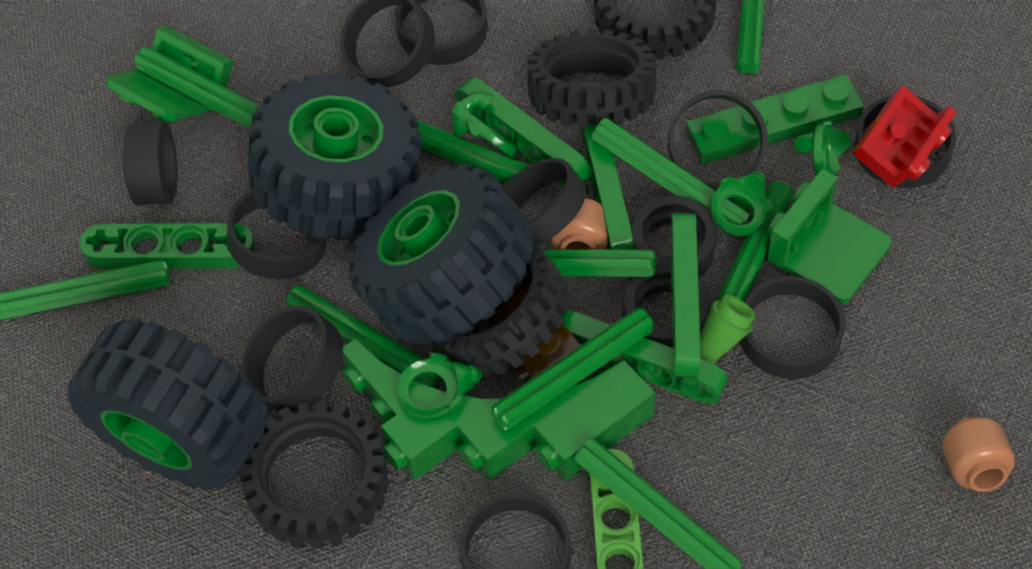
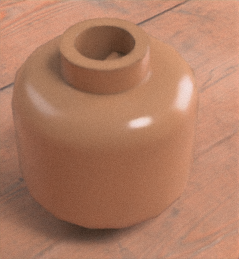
(585, 231)
(978, 454)

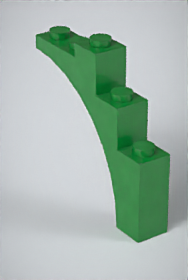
(596, 409)

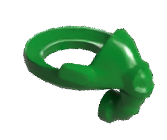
(465, 121)
(826, 146)
(747, 193)
(457, 377)

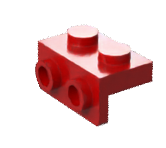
(903, 137)

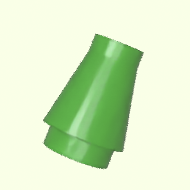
(724, 327)

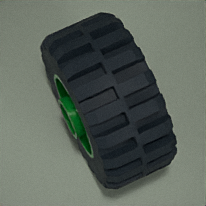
(331, 153)
(441, 254)
(168, 404)

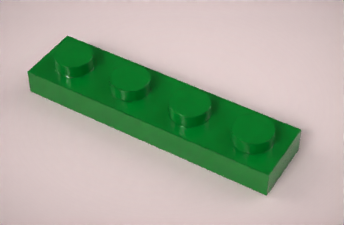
(784, 115)

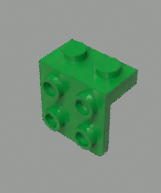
(162, 100)
(825, 241)

